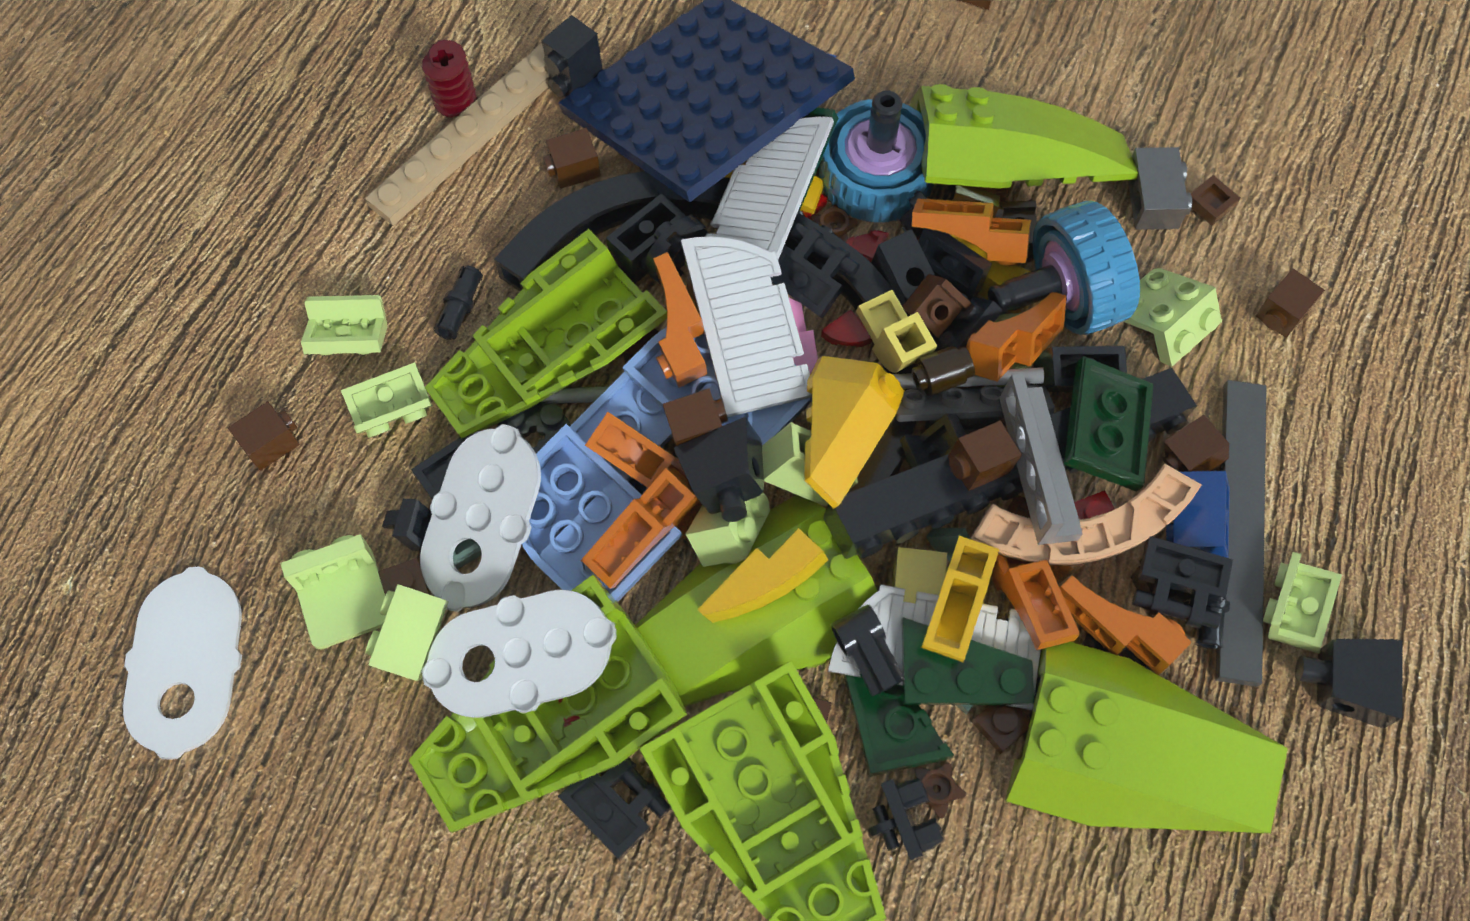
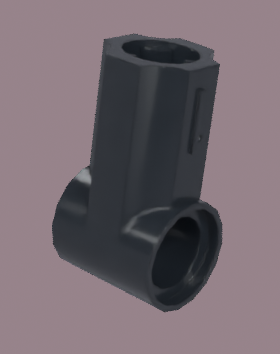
(863, 640)

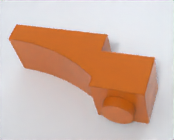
(1001, 238)
(1017, 338)
(679, 351)
(631, 450)
(641, 527)
(1036, 599)
(1151, 639)

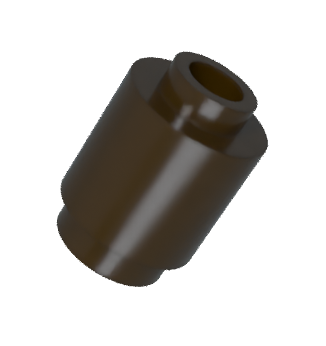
(943, 370)

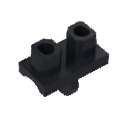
(916, 838)

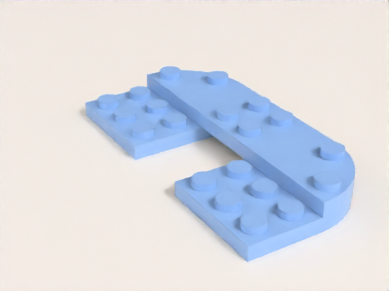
(587, 493)

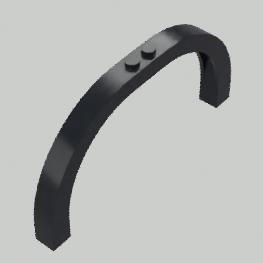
(620, 197)

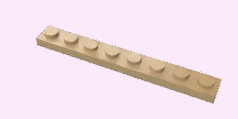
(460, 139)

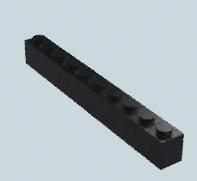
(933, 495)

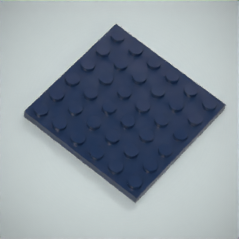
(705, 94)

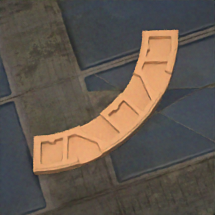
(1103, 534)

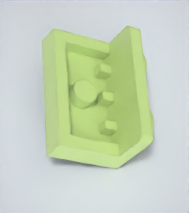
(344, 324)
(387, 399)
(1303, 604)

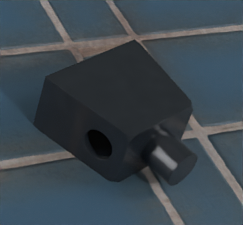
(902, 264)
(724, 468)
(1358, 679)

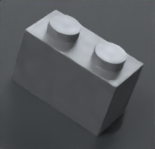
(1159, 191)

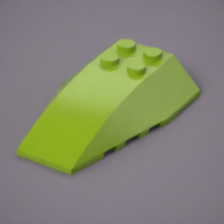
(1006, 138)
(558, 329)
(737, 651)
(1140, 752)
(514, 757)
(770, 802)

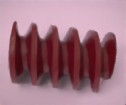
(449, 78)

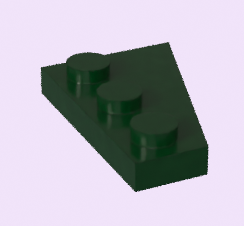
(983, 678)
(893, 733)

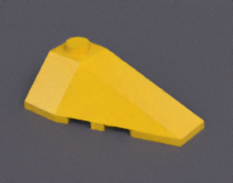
(847, 418)

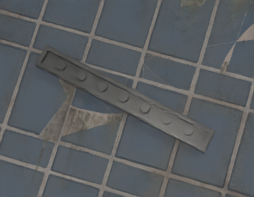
(1243, 625)

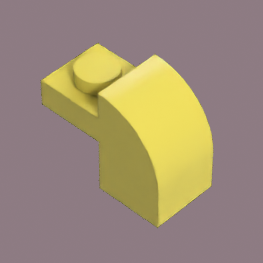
(896, 336)

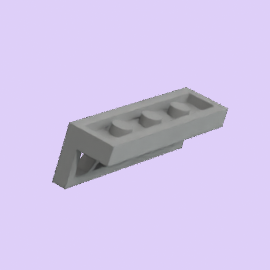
(1041, 463)

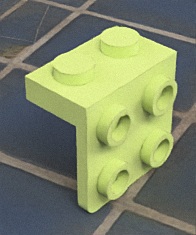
(1176, 312)
(337, 590)

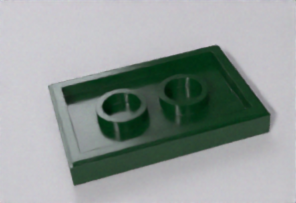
(1109, 424)

